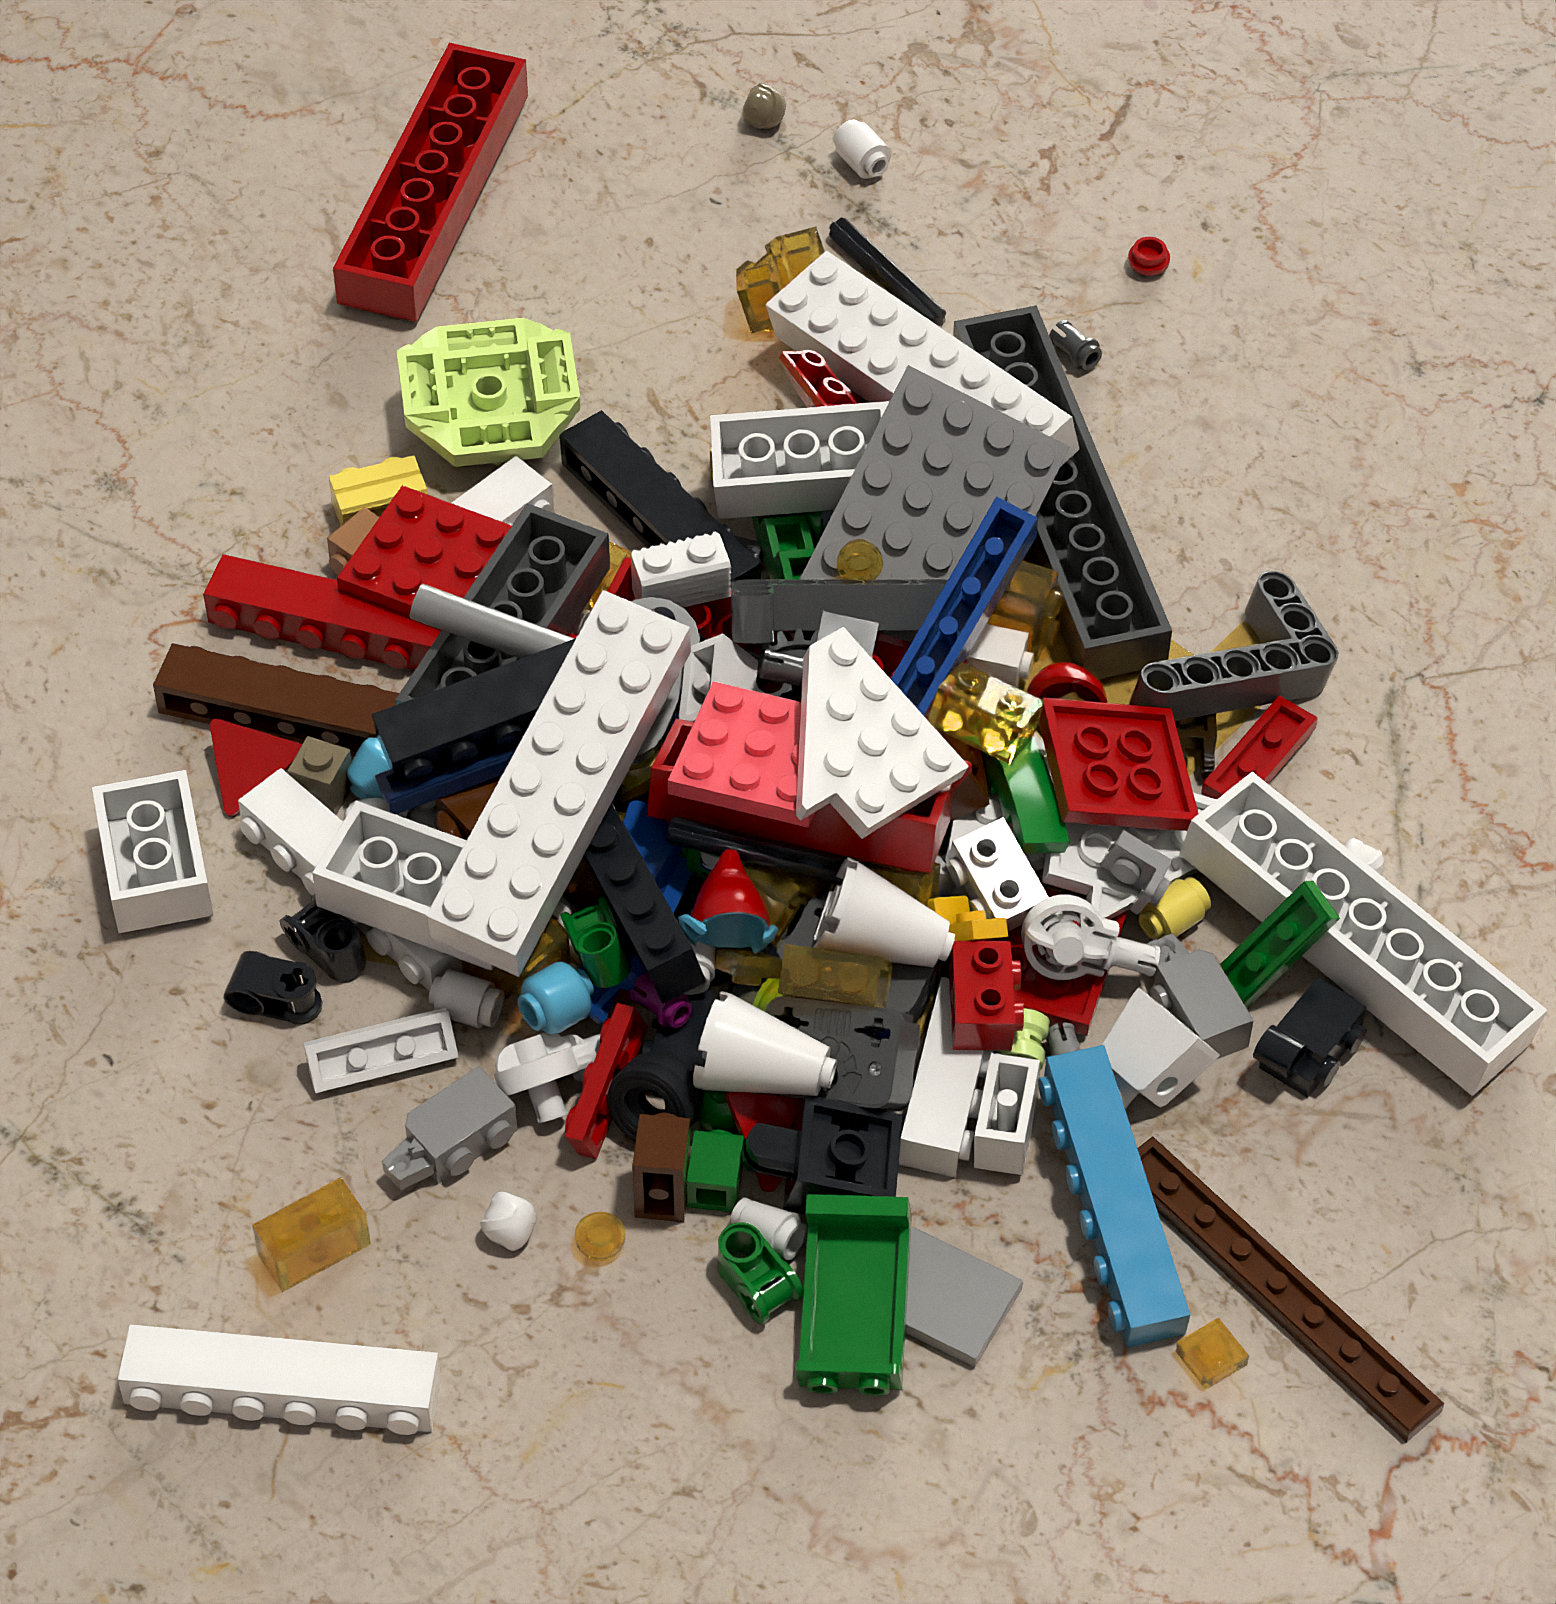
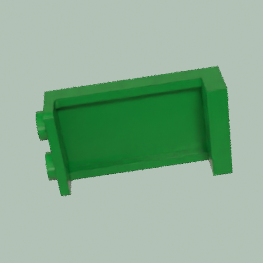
(855, 1294)

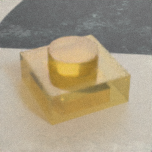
(748, 967)
(1212, 1353)

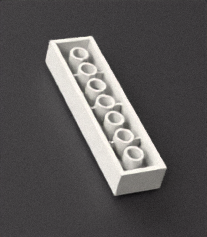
(875, 336)
(559, 783)
(1382, 946)

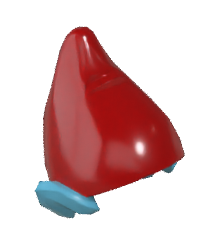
(729, 909)

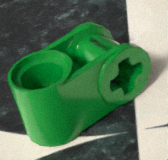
(598, 944)
(760, 1280)

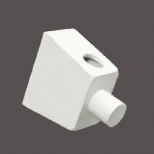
(1154, 1052)

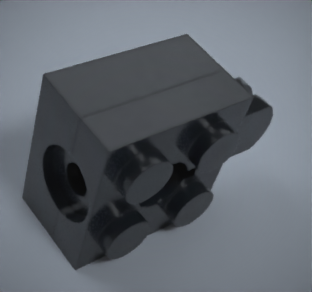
(825, 1140)

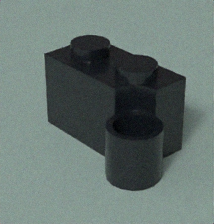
(1312, 1038)

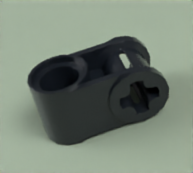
(327, 940)
(269, 985)

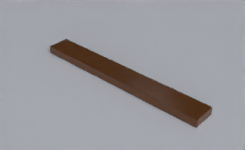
(1288, 1295)

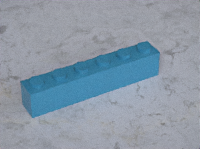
(1114, 1196)

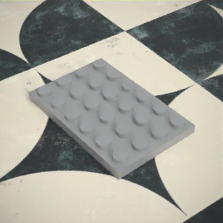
(932, 481)

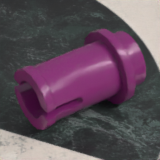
(670, 1014)

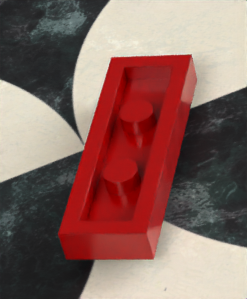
(1263, 748)
(620, 1043)

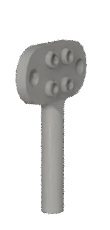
(524, 638)

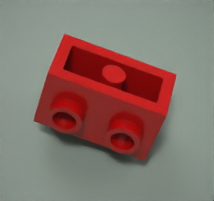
(983, 995)

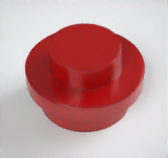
(1149, 256)

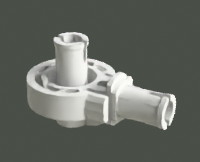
(1083, 948)
(536, 1065)

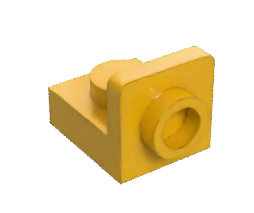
(967, 924)

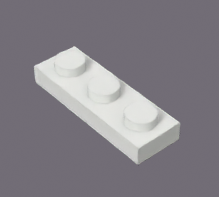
(380, 1050)

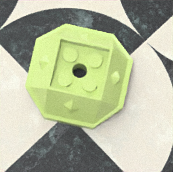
(489, 390)

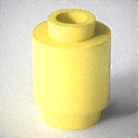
(1177, 910)

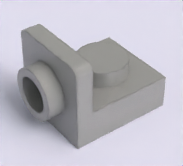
(1139, 866)

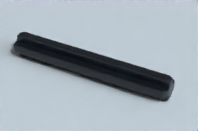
(885, 270)
(755, 849)

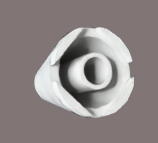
(881, 921)
(759, 1053)

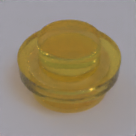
(859, 560)
(600, 1235)

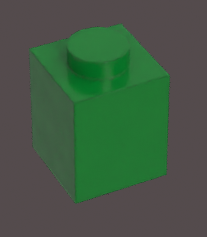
(714, 1170)

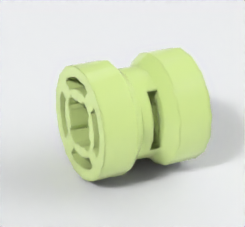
(1028, 1042)

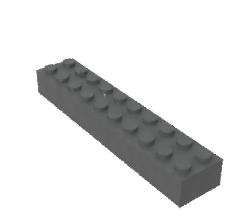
(1108, 599)

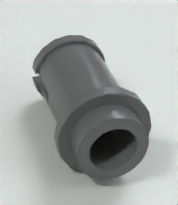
(1083, 351)

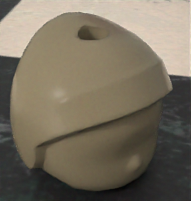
(764, 107)

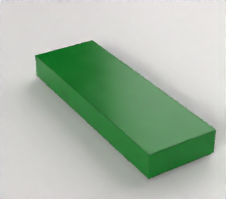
(1279, 942)

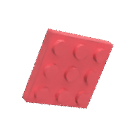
(742, 754)

